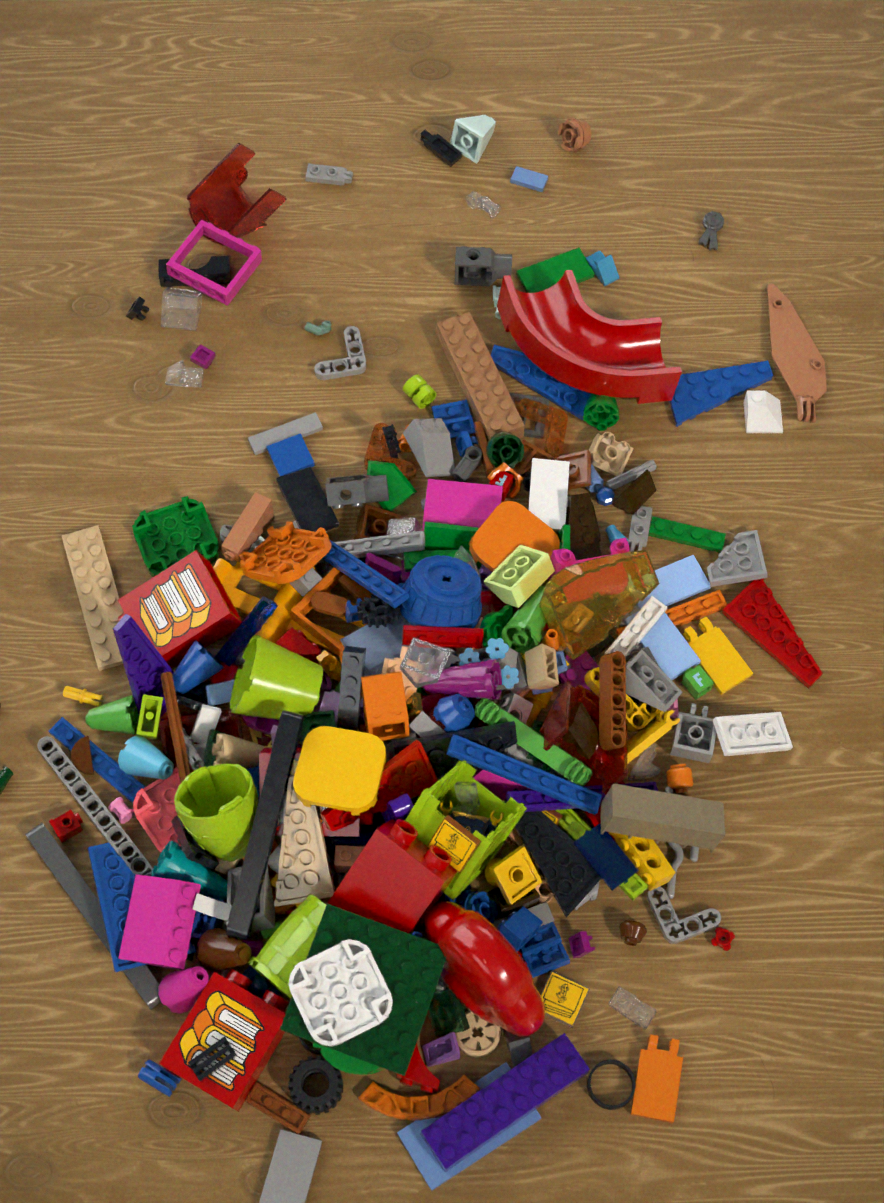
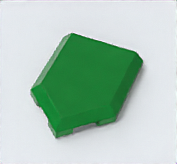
(398, 486)

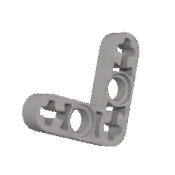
(352, 359)
(674, 923)

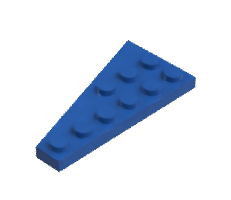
(526, 372)
(711, 388)

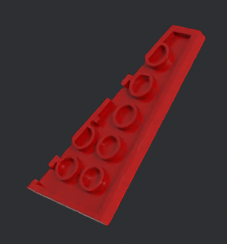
(768, 625)
(404, 773)

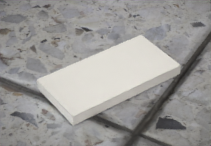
(549, 491)
(752, 733)

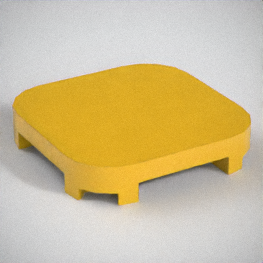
(339, 769)

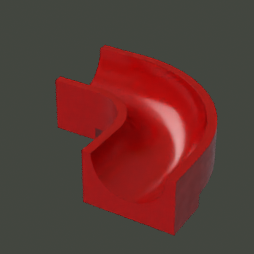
(584, 347)

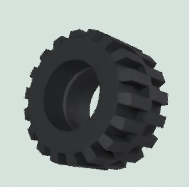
(302, 1072)

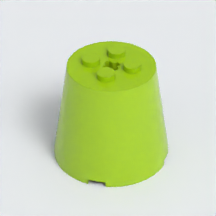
(274, 681)

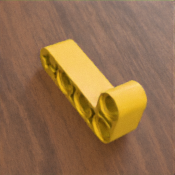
(632, 710)

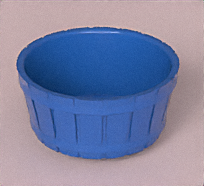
(442, 594)

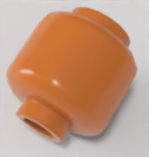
(679, 778)

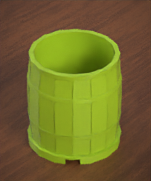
(289, 944)

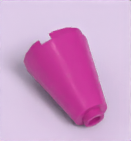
(182, 988)

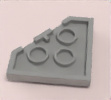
(739, 561)

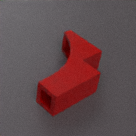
(419, 1075)

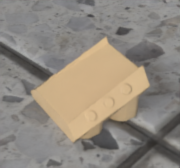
(609, 454)

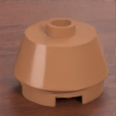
(574, 134)

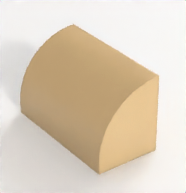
(541, 667)

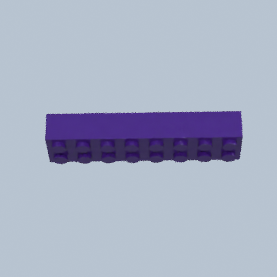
(504, 1102)

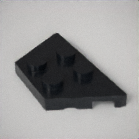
(191, 848)

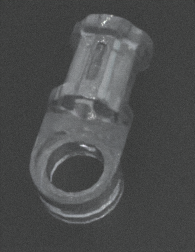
(484, 203)

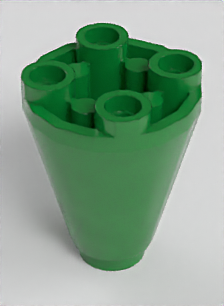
(601, 411)

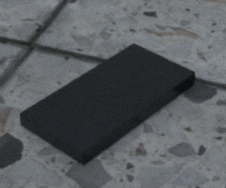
(307, 500)

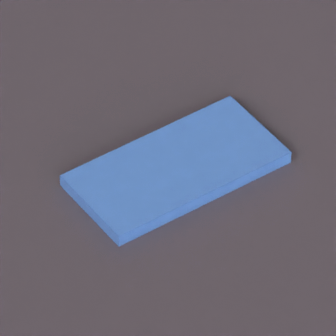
(424, 1158)

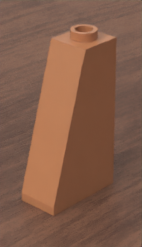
(248, 527)

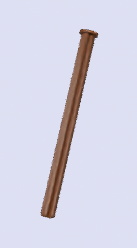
(175, 725)

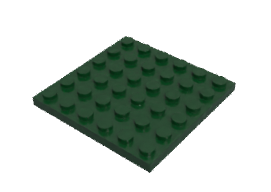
(410, 972)

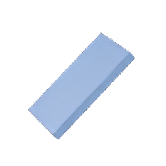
(678, 582)
(668, 647)

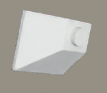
(762, 413)

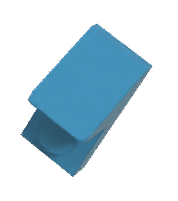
(603, 267)

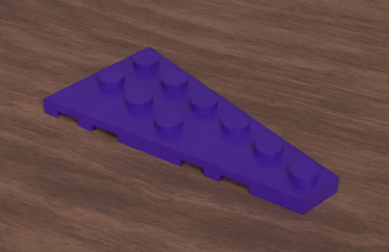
(141, 661)

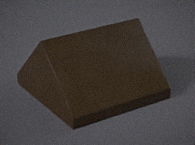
(636, 493)
(529, 900)

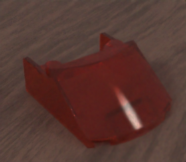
(223, 201)
(606, 765)

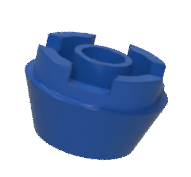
(454, 712)
(482, 904)

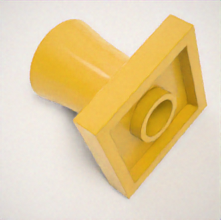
(513, 874)

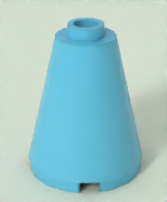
(144, 759)

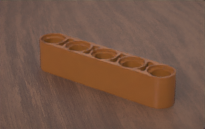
(612, 701)

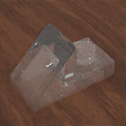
(184, 376)
(643, 767)
(467, 798)

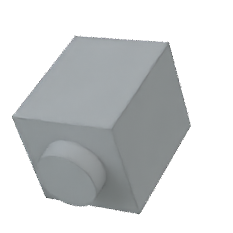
(306, 582)

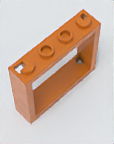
(304, 606)

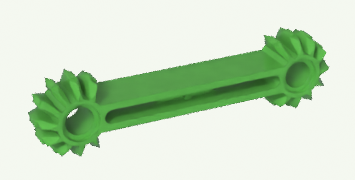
(533, 742)

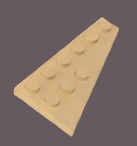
(303, 854)

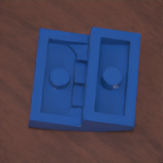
(455, 416)
(545, 951)

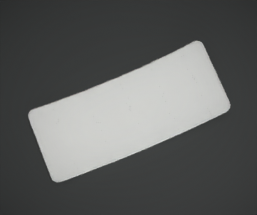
(212, 907)

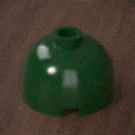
(504, 448)

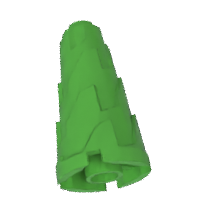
(526, 624)

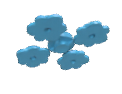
(493, 654)

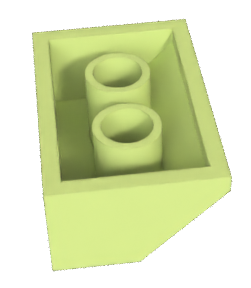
(520, 575)

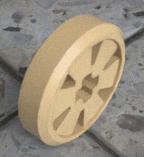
(477, 1045)

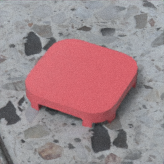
(156, 809)

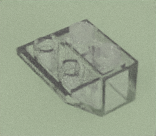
(180, 308)

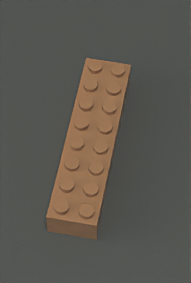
(478, 376)

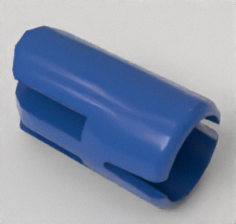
(159, 1077)

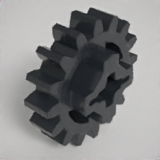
(377, 612)

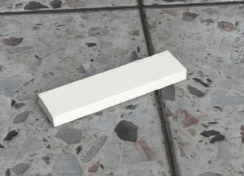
(638, 627)

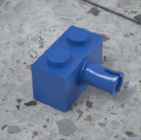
(520, 927)

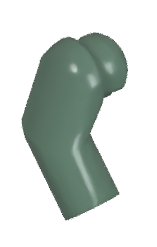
(319, 330)

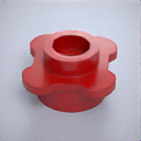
(728, 935)

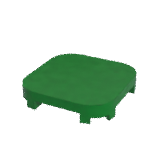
(174, 533)

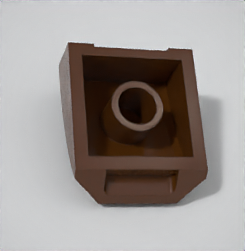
(373, 522)

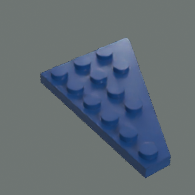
(114, 889)

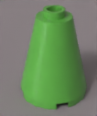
(115, 716)

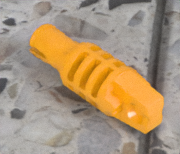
(330, 665)

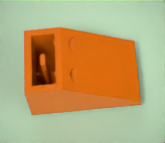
(385, 706)

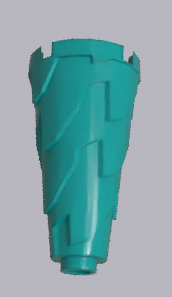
(175, 865)

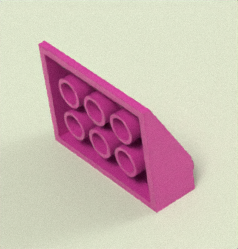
(460, 502)
(159, 922)

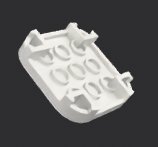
(340, 993)

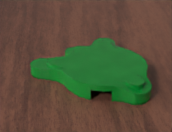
(494, 623)

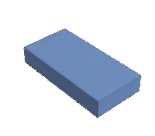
(529, 179)

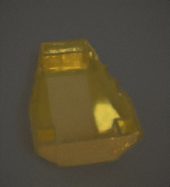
(594, 596)

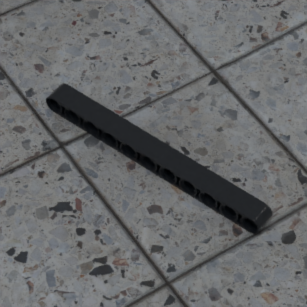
(265, 825)

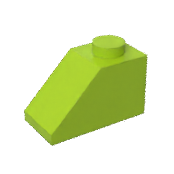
(149, 716)

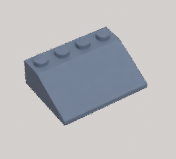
(379, 643)

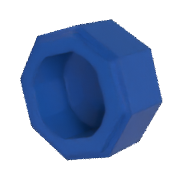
(605, 496)

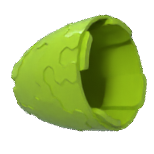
(218, 809)

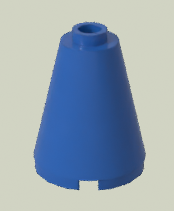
(195, 668)

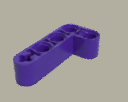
(398, 808)

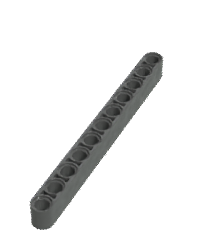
(88, 905)

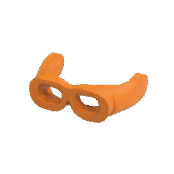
(518, 479)

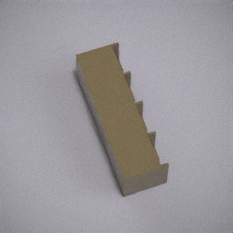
(663, 817)

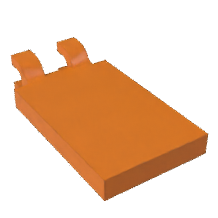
(657, 1081)

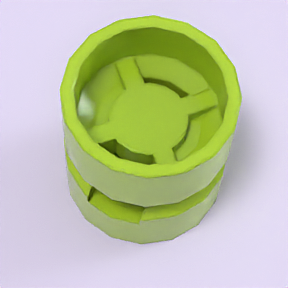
(419, 391)

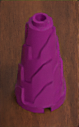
(470, 680)

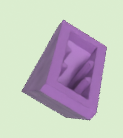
(441, 1050)

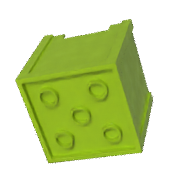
(428, 816)

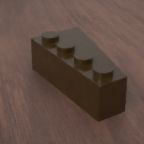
(583, 530)

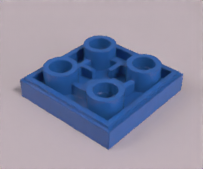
(290, 455)

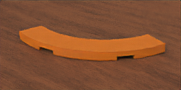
(418, 1106)

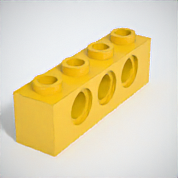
(648, 854)

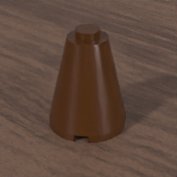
(221, 951)

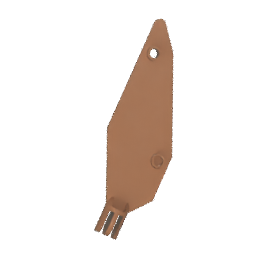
(795, 355)

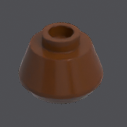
(632, 932)

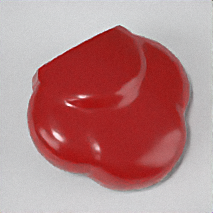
(485, 969)

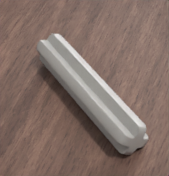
(630, 475)

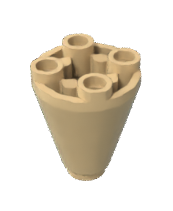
(236, 751)

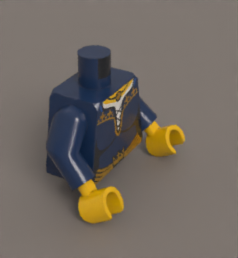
(473, 822)

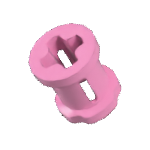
(122, 811)

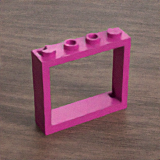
(202, 284)

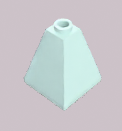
(472, 135)

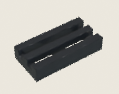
(228, 1047)

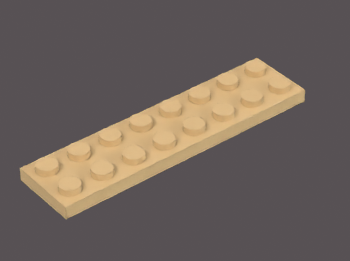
(95, 592)

